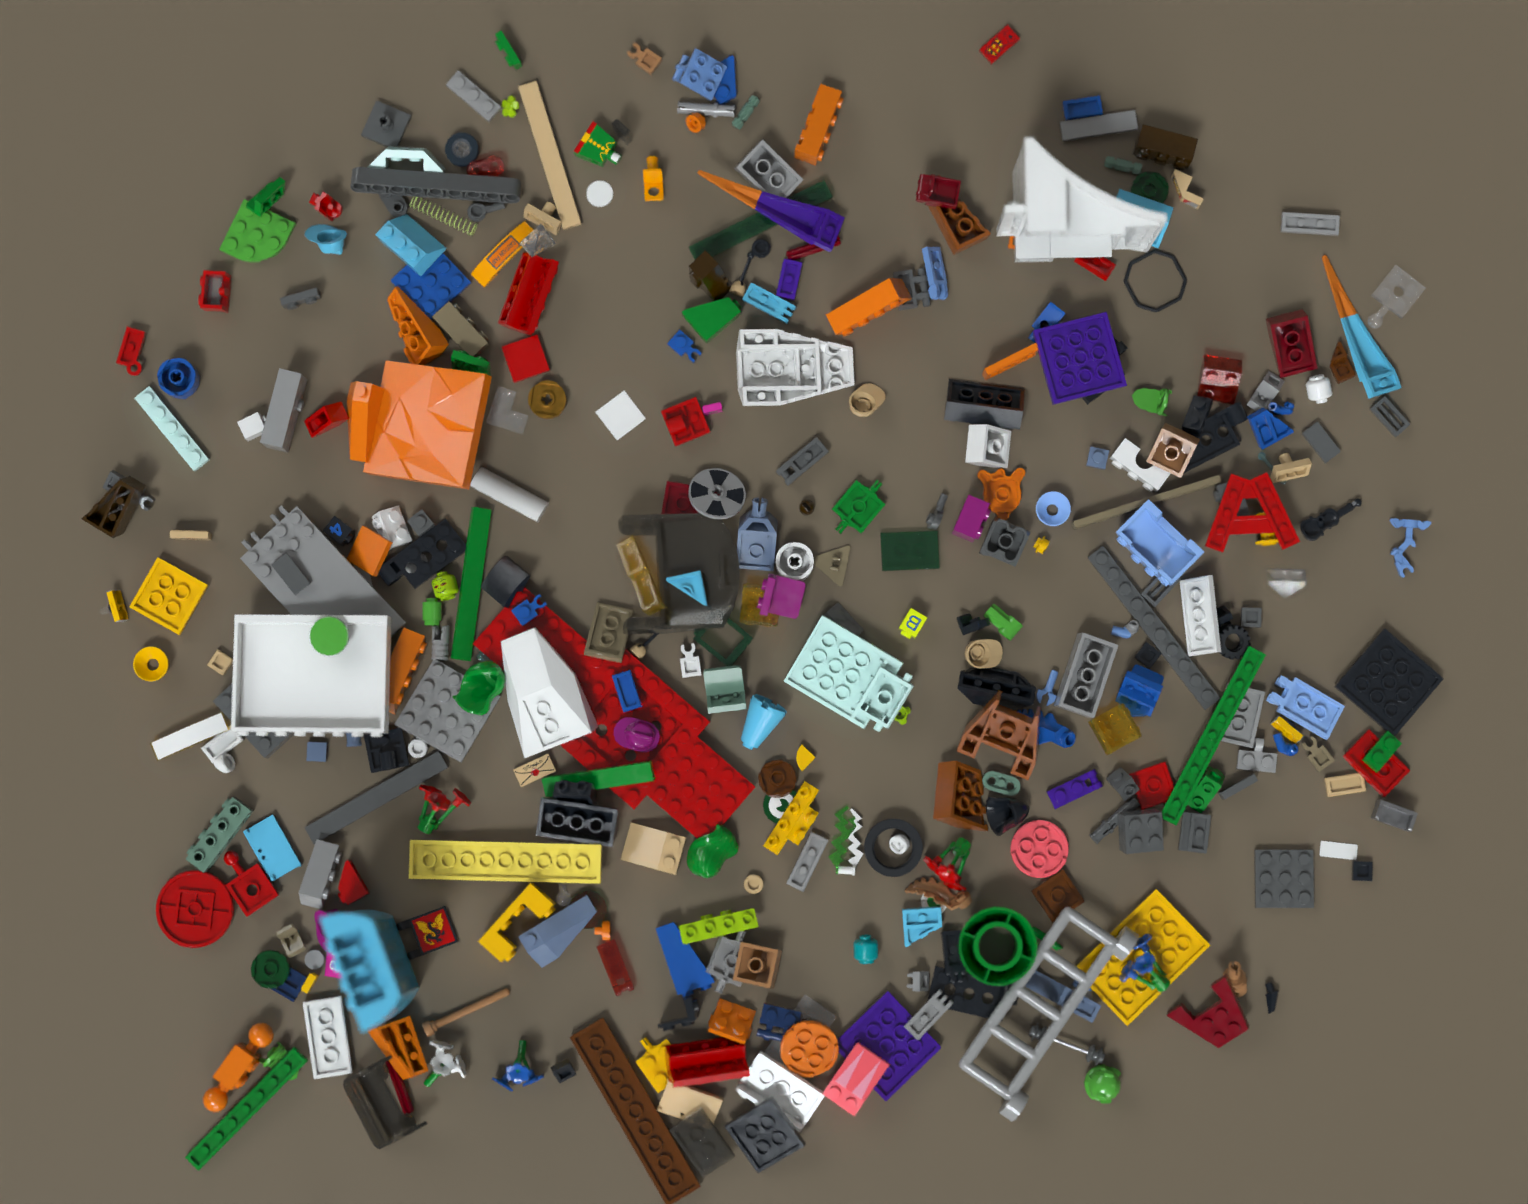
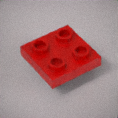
(685, 421)

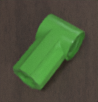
(1006, 625)

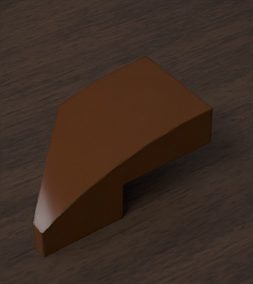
(1340, 365)

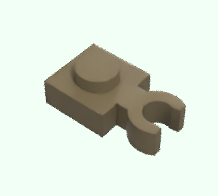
(1319, 756)

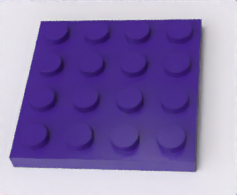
(1079, 358)
(883, 1033)

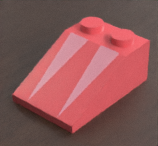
(856, 1079)

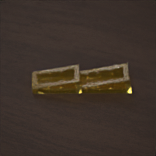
(641, 577)

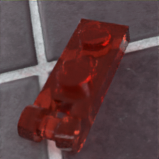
(615, 966)

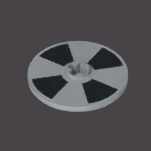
(724, 483)

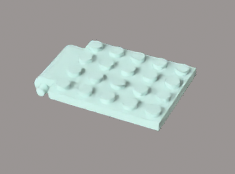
(850, 676)

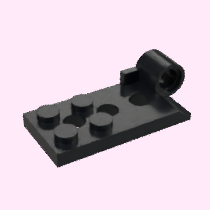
(970, 1006)

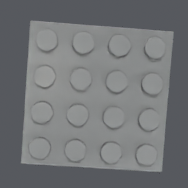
(437, 717)

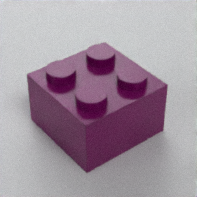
(970, 519)

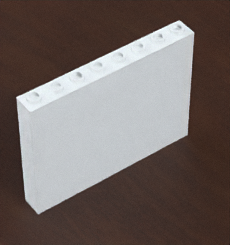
(296, 690)

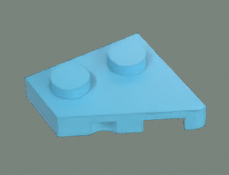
(920, 922)

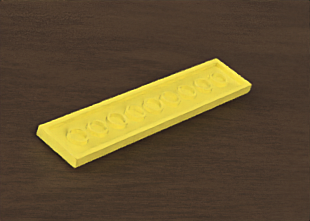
(505, 861)

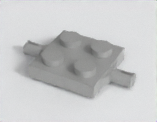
(724, 961)

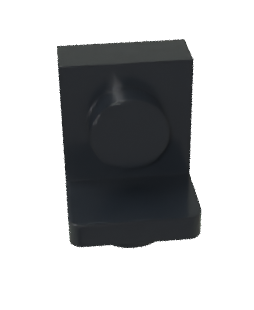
(969, 625)

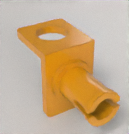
(653, 179)

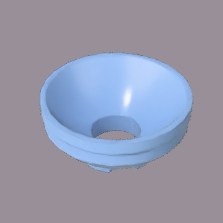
(1062, 504)

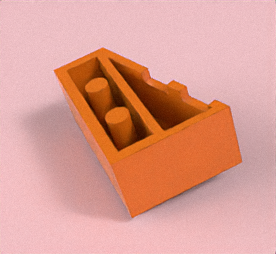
(400, 1041)

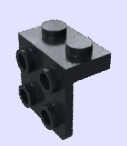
(692, 1007)

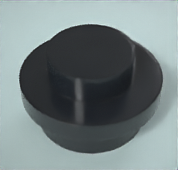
(761, 248)

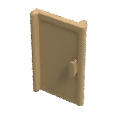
(687, 1101)

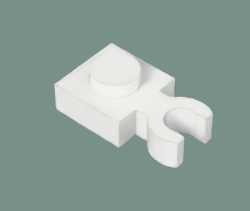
(690, 665)

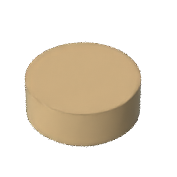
(753, 884)

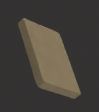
(606, 632)

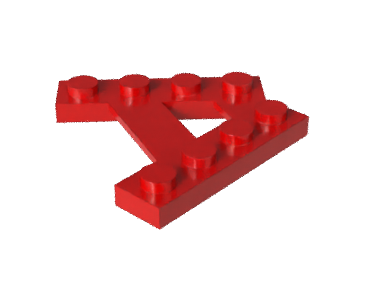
(1228, 523)

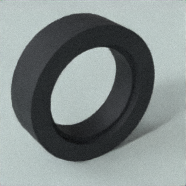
(914, 836)

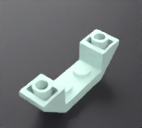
(431, 164)

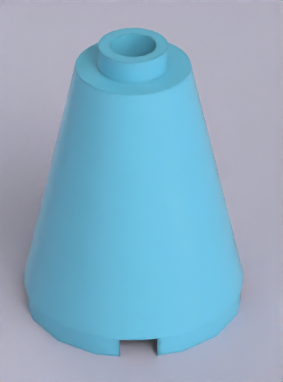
(760, 720)

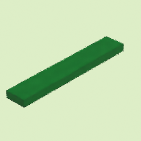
(605, 777)

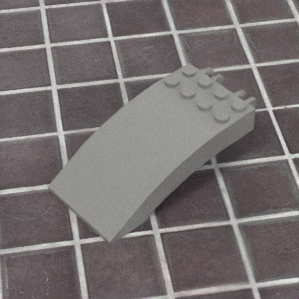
(334, 581)

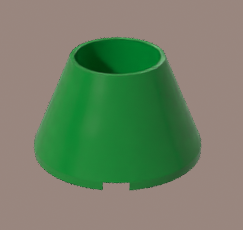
(1024, 946)

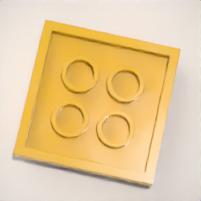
(168, 596)

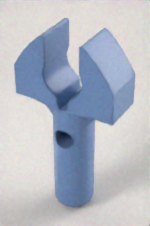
(1048, 688)

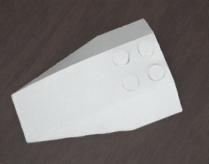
(788, 367)

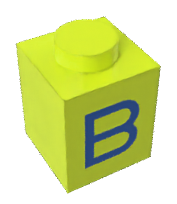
(912, 624)

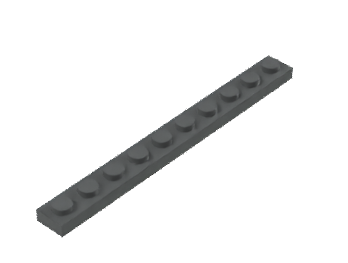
(1153, 628)

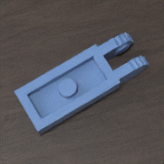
(935, 273)

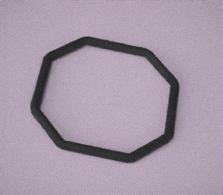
(1178, 268)

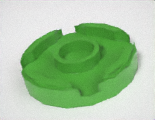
(329, 636)

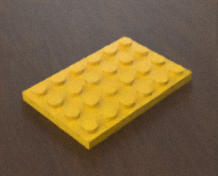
(1173, 944)

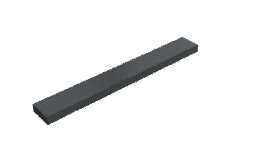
(376, 797)

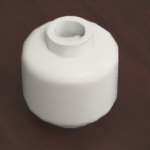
(1319, 388)

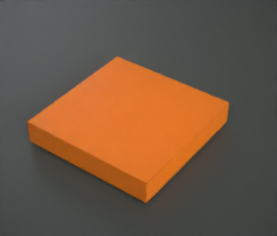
(369, 551)

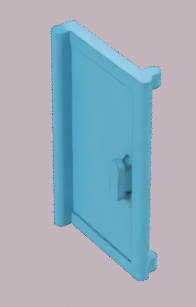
(274, 848)

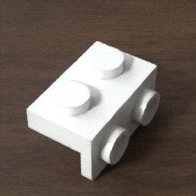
(392, 526)

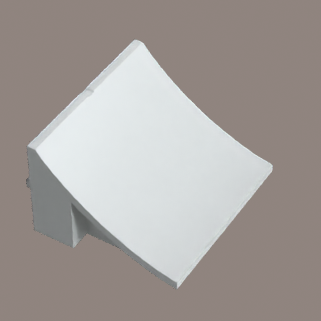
(1066, 217)

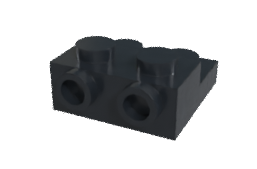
(578, 792)

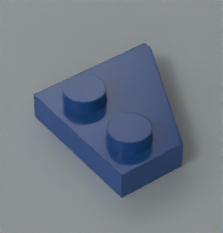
(727, 88)
(1267, 428)

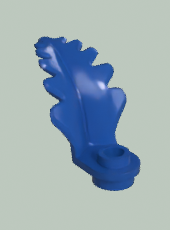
(1052, 731)

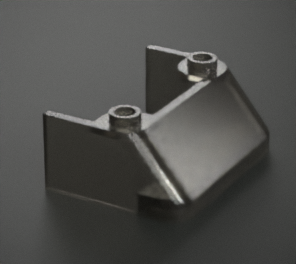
(377, 1107)

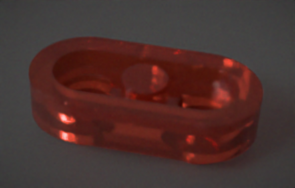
(485, 167)

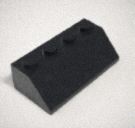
(984, 404)
(577, 822)

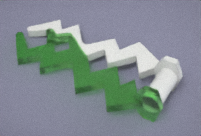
(846, 834)

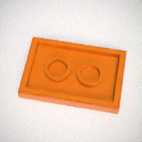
(1010, 361)

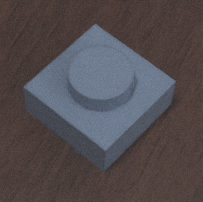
(1097, 458)

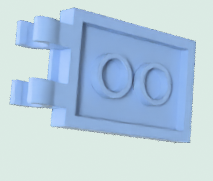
(1306, 706)

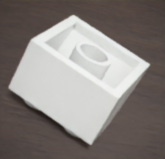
(988, 446)

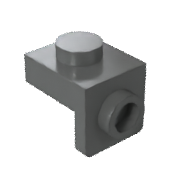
(1123, 783)

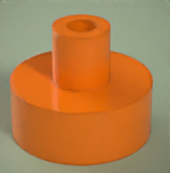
(695, 122)
(605, 930)

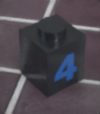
(339, 531)

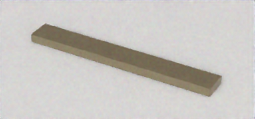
(1127, 508)

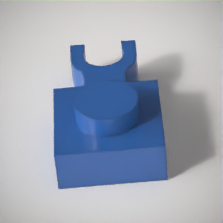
(682, 344)
(526, 611)

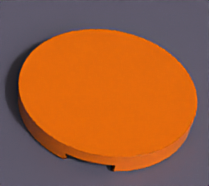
(809, 1048)

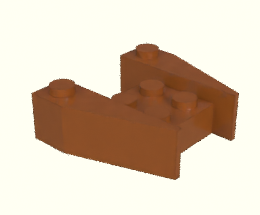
(1004, 731)

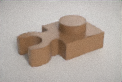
(646, 60)

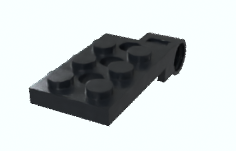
(1226, 418)
(395, 567)

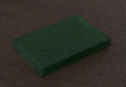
(909, 551)

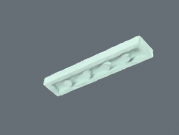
(172, 428)

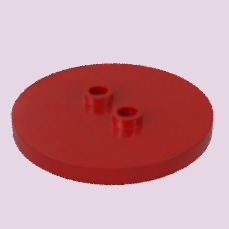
(194, 909)

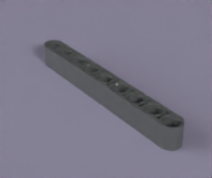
(435, 185)

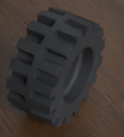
(1243, 641)

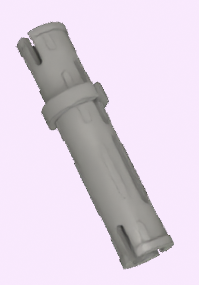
(706, 109)

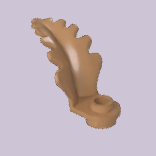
(940, 893)

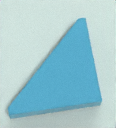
(691, 584)

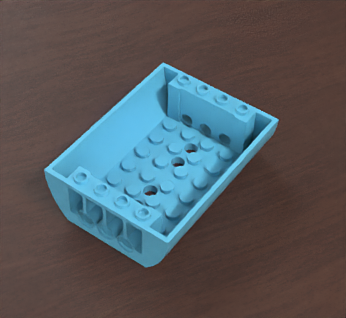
(370, 964)

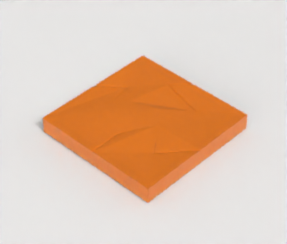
(428, 424)

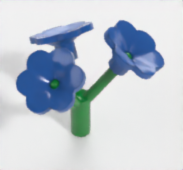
(517, 1071)

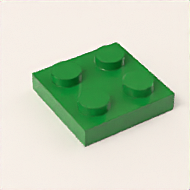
(463, 361)

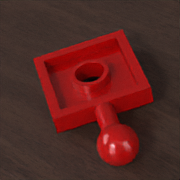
(239, 886)

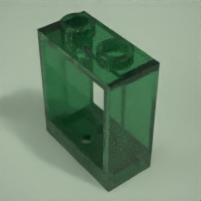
(735, 653)

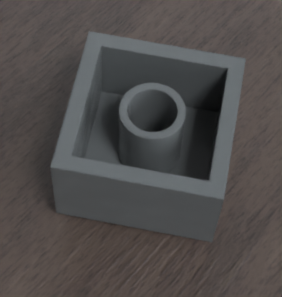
(1140, 831)

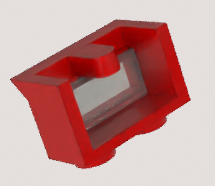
(215, 291)

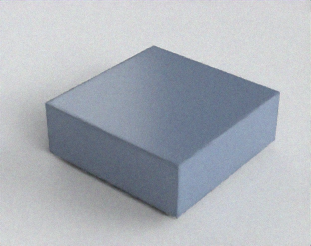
(317, 751)

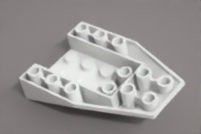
(543, 694)

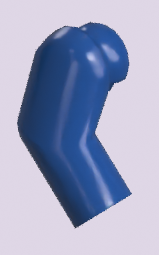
(1284, 747)

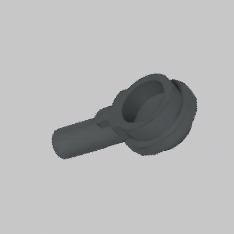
(477, 211)
(934, 519)

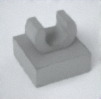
(920, 980)

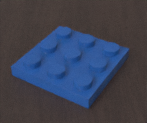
(433, 289)

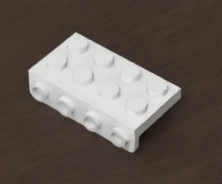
(791, 1092)

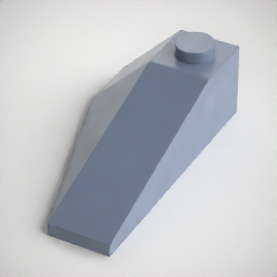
(553, 936)

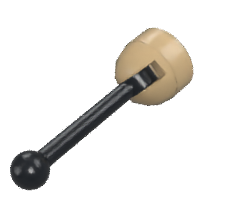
(739, 287)
(639, 650)

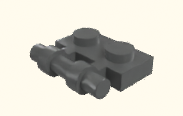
(909, 281)

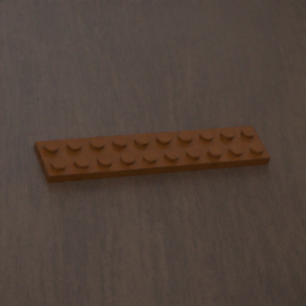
(635, 1111)

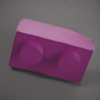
(781, 596)

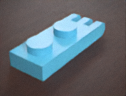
(768, 302)

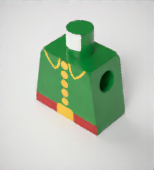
(597, 146)

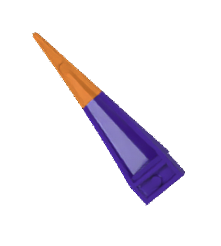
(806, 221)

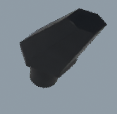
(1271, 997)

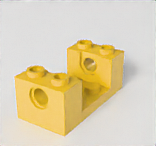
(500, 945)

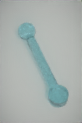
(1262, 456)

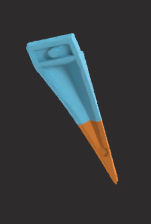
(1370, 362)

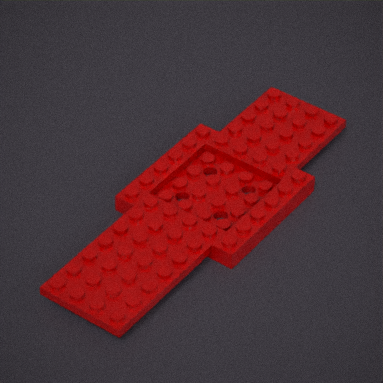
(690, 777)

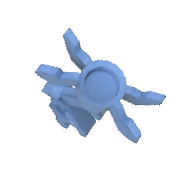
(1400, 560)

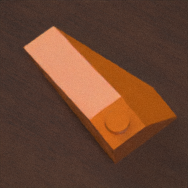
(421, 336)
(363, 411)

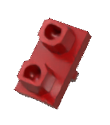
(326, 205)

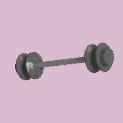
(1091, 1054)

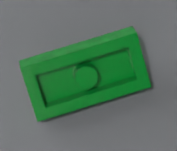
(503, 44)
(1381, 751)

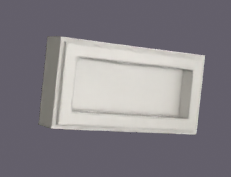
(221, 744)

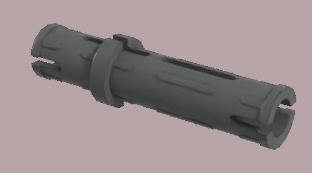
(1112, 822)

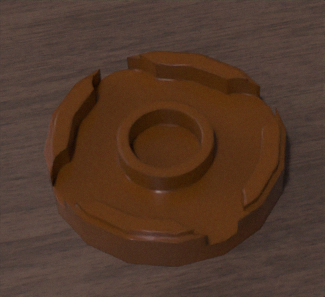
(777, 778)

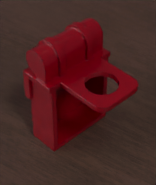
(938, 191)

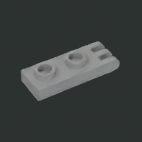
(927, 1015)

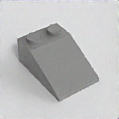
(768, 171)

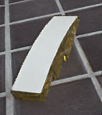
(189, 736)

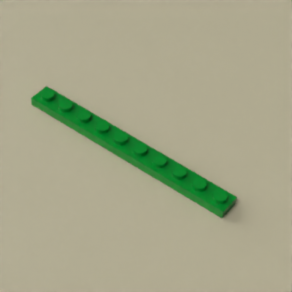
(1212, 735)

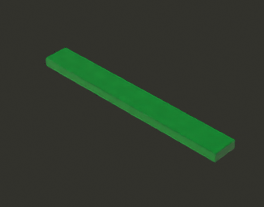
(471, 584)
(246, 1108)

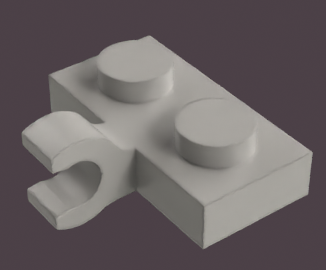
(1256, 759)

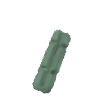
(745, 112)
(1123, 165)

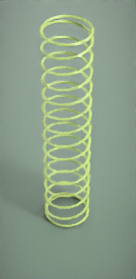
(458, 225)

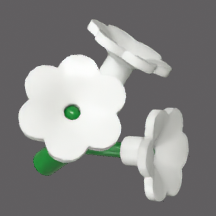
(444, 1063)

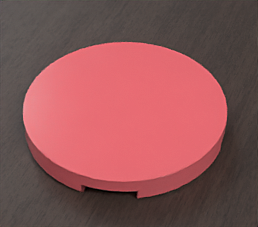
(1039, 849)

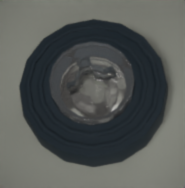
(464, 155)

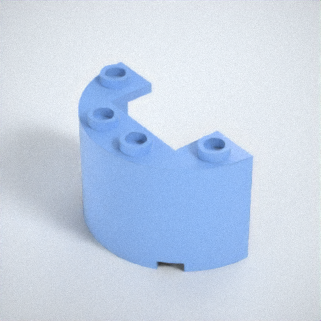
(1157, 544)

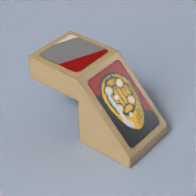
(1181, 183)

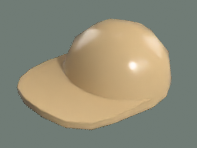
(866, 400)
(983, 653)

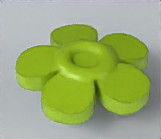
(510, 106)

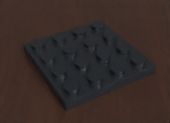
(1388, 682)

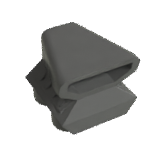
(1004, 541)

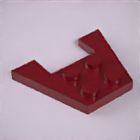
(1218, 1022)

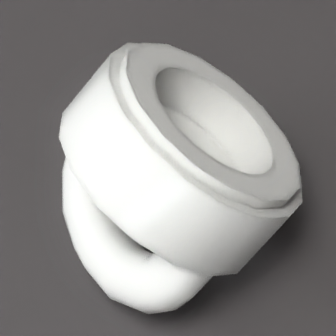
(225, 763)

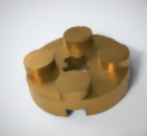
(540, 391)

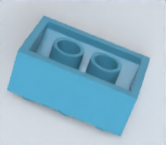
(1150, 205)
(410, 243)

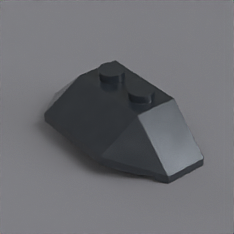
(983, 683)

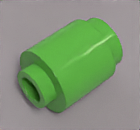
(431, 612)

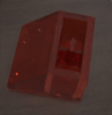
(1219, 378)

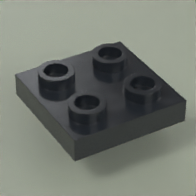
(387, 751)

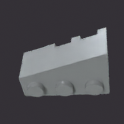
(319, 874)

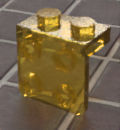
(749, 612)
(1115, 728)

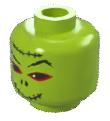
(445, 586)

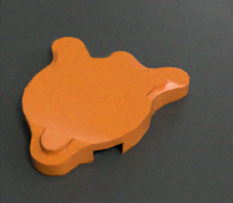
(1002, 491)

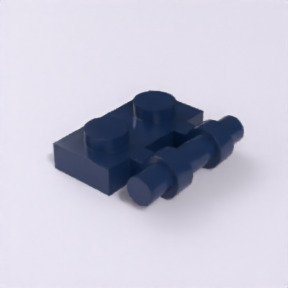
(777, 1017)

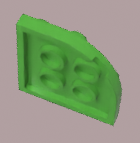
(256, 237)

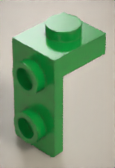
(1206, 789)

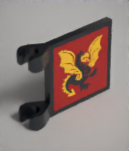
(431, 930)

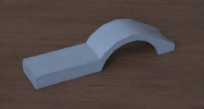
(1059, 994)

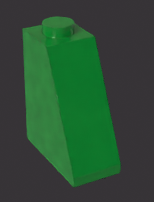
(712, 317)

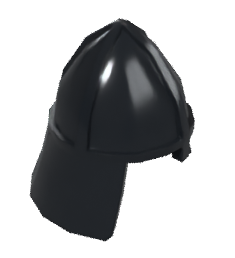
(1005, 813)

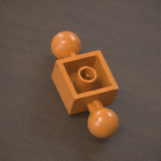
(236, 1066)

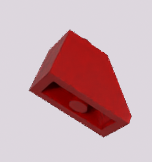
(326, 419)
(351, 884)

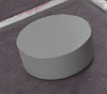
(314, 959)

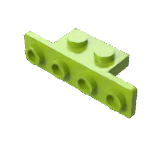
(717, 926)

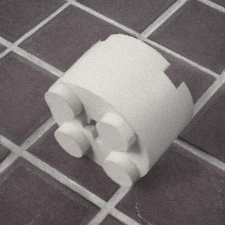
(793, 551)

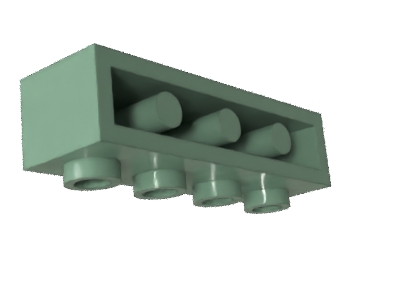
(219, 834)

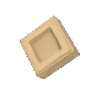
(220, 662)

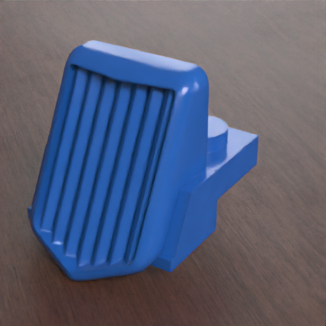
(1140, 691)

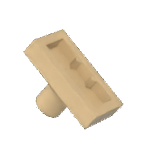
(543, 216)
(1290, 469)

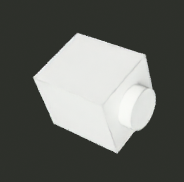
(252, 426)

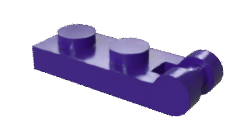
(1073, 789)

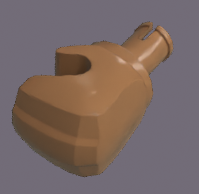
(1237, 978)

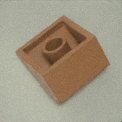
(1173, 450)
(757, 965)

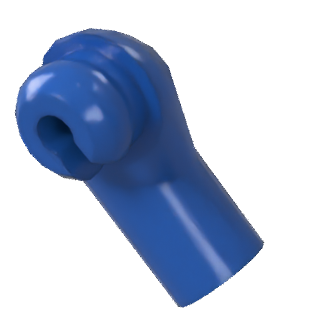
(1280, 410)

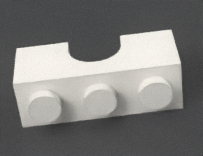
(1125, 458)

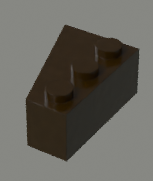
(708, 275)
(116, 507)

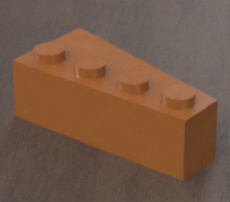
(959, 226)

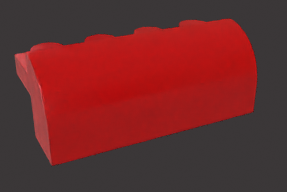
(528, 293)
(705, 1061)

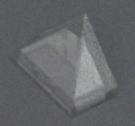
(537, 241)
(1286, 580)

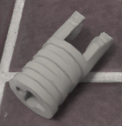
(440, 647)

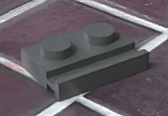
(1194, 832)

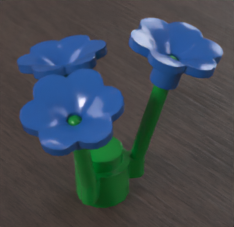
(1143, 964)

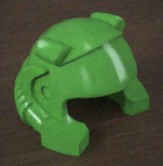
(1102, 1083)

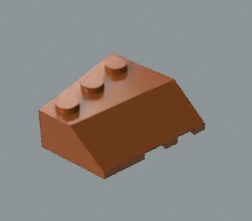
(959, 796)

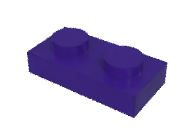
(789, 279)

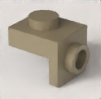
(291, 940)

